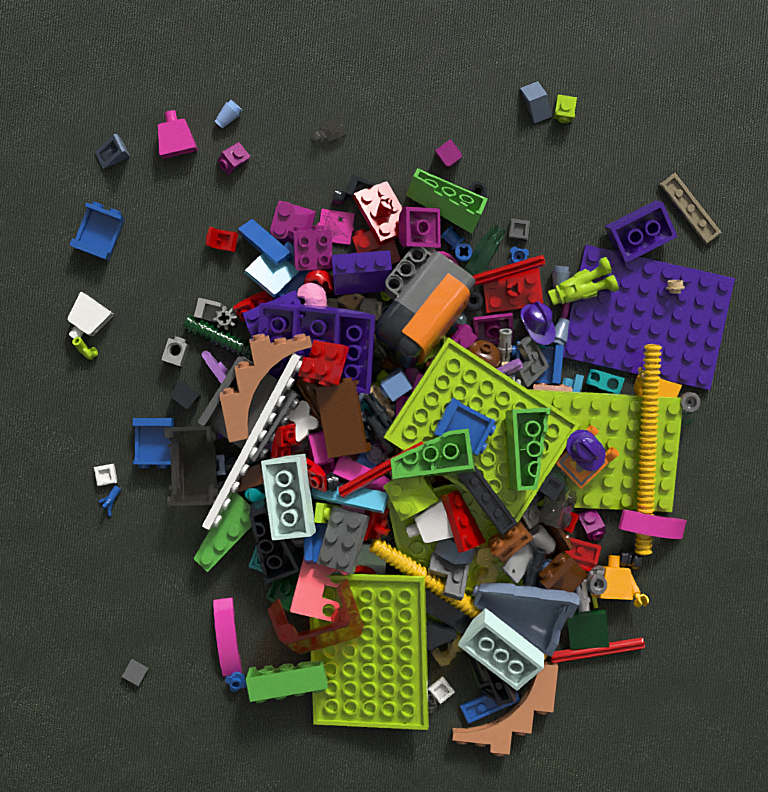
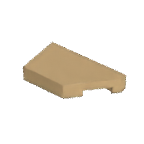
(382, 400)

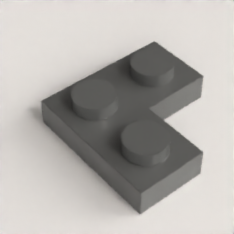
(534, 362)
(454, 573)

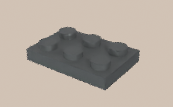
(343, 540)

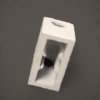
(87, 316)
(431, 524)

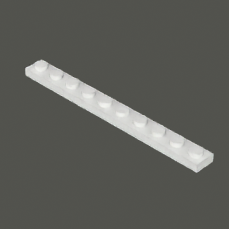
(258, 434)

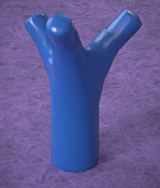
(108, 501)

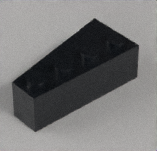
(277, 557)

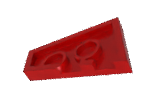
(463, 526)

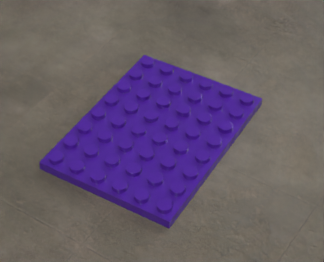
(618, 324)

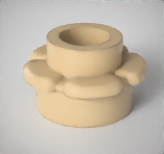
(675, 286)

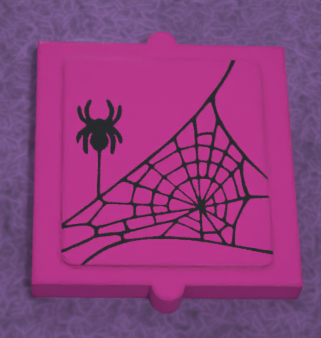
(339, 223)

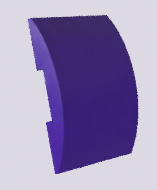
(327, 325)

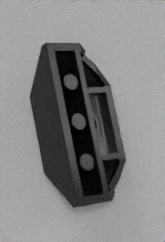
(490, 683)

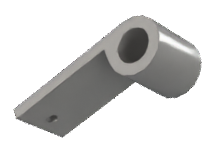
(517, 564)

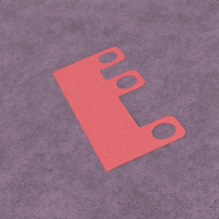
(309, 590)

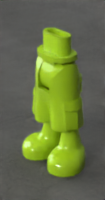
(581, 284)

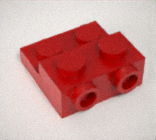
(367, 242)
(324, 363)

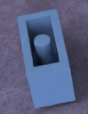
(395, 384)

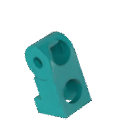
(605, 381)

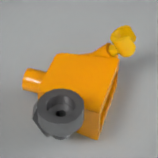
(689, 401)
(614, 583)

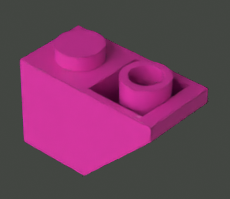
(318, 452)

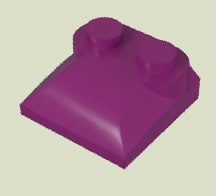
(287, 217)
(419, 227)

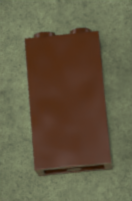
(342, 419)

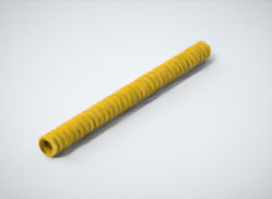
(648, 441)
(432, 582)

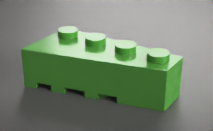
(454, 202)
(525, 446)
(222, 538)
(286, 680)

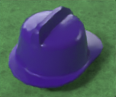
(539, 323)
(586, 450)

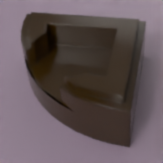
(351, 301)

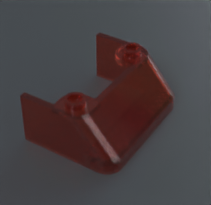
(344, 627)

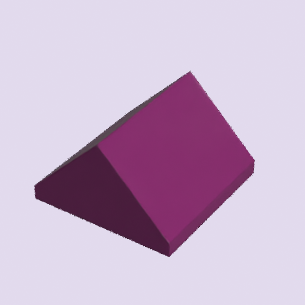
(488, 327)

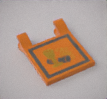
(578, 474)

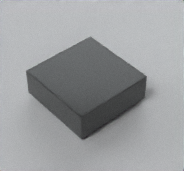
(519, 229)
(135, 672)

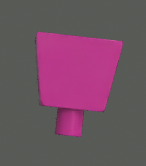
(175, 136)

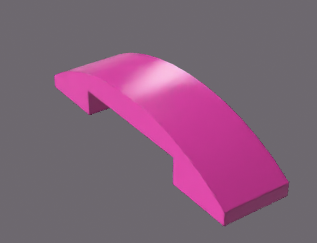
(349, 470)
(652, 525)
(226, 636)

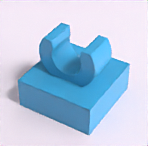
(575, 383)

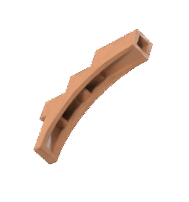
(265, 355)
(498, 733)

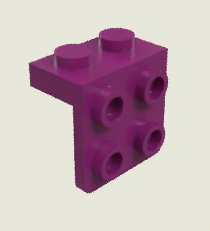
(311, 247)

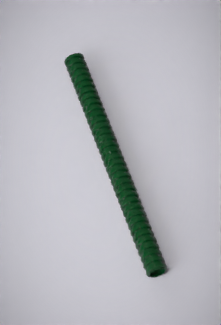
(218, 337)

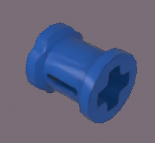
(452, 238)
(463, 246)

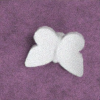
(303, 420)

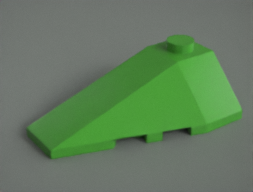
(437, 457)

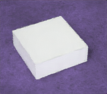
(105, 474)
(441, 690)

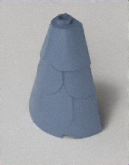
(529, 610)

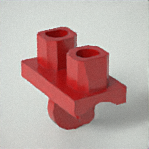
(377, 524)

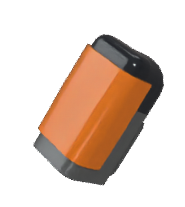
(423, 305)

